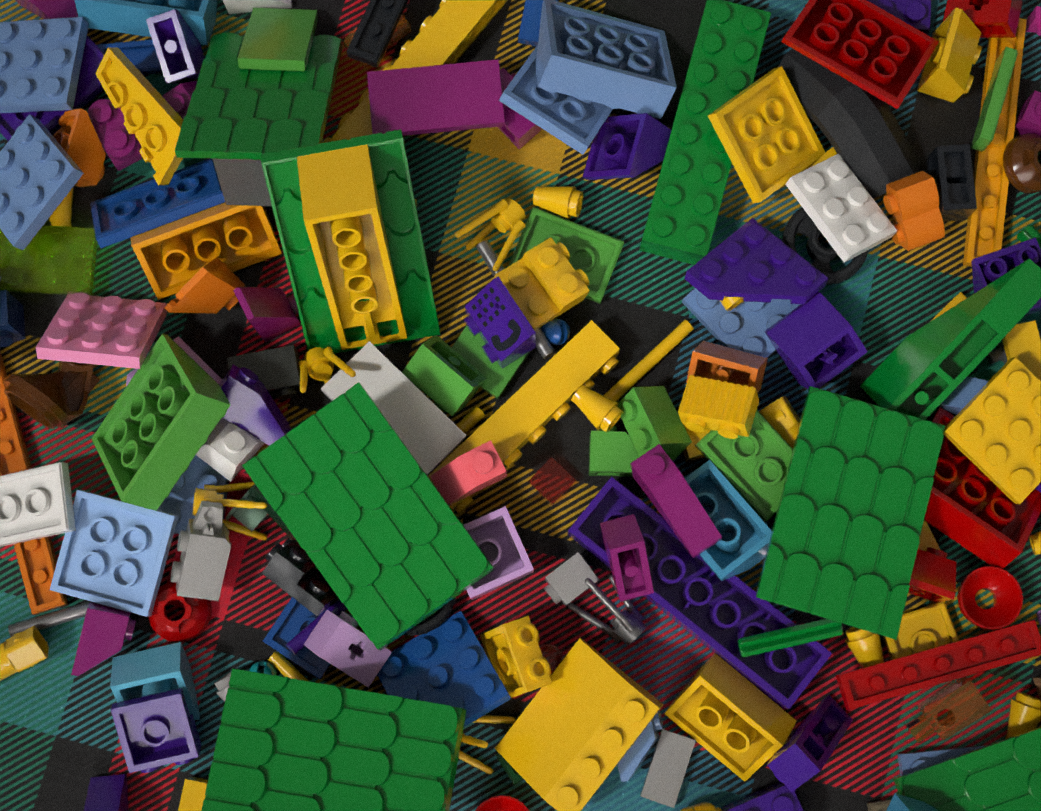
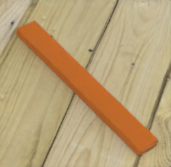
(36, 556)

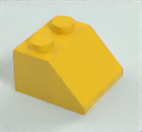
(950, 64)

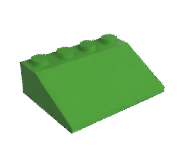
(158, 424)

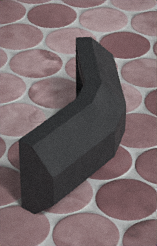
(854, 123)

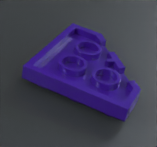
(755, 267)

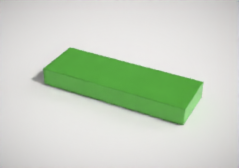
(994, 99)

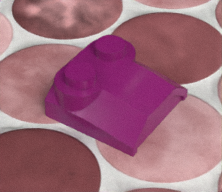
(113, 135)

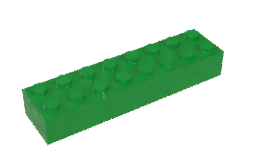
(695, 159)

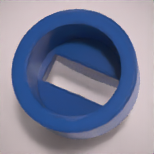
(556, 331)

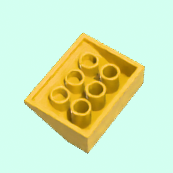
(577, 728)

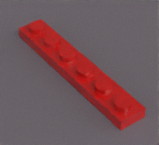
(939, 664)

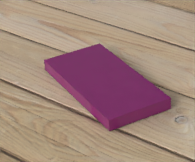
(436, 98)

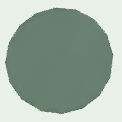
(248, 517)

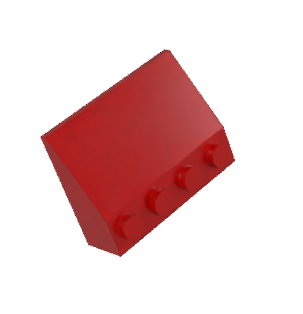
(862, 45)
(974, 509)

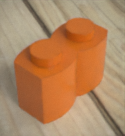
(914, 210)

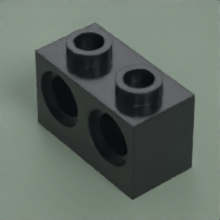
(954, 180)

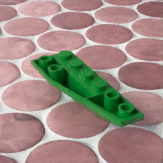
(947, 349)

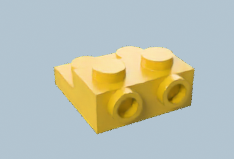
(545, 283)
(517, 656)

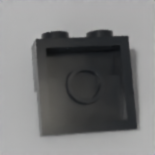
(299, 577)

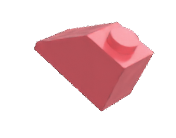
(469, 473)

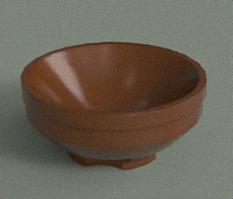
(1022, 163)

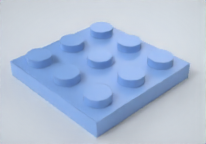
(114, 553)

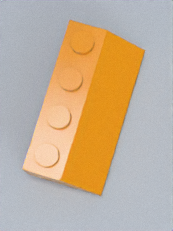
(181, 248)

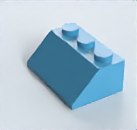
(742, 530)

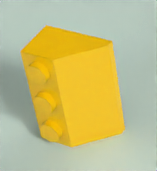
(731, 717)

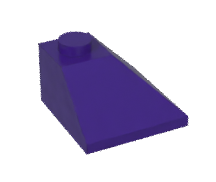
(626, 147)

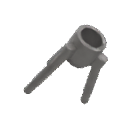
(626, 624)

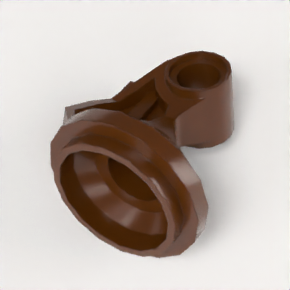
(55, 396)

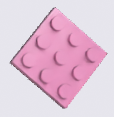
(102, 330)

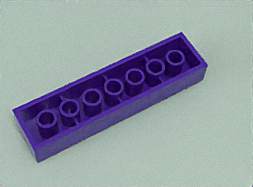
(700, 602)

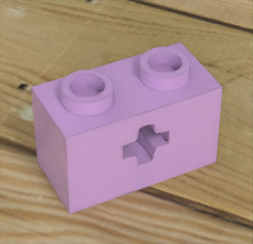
(346, 647)

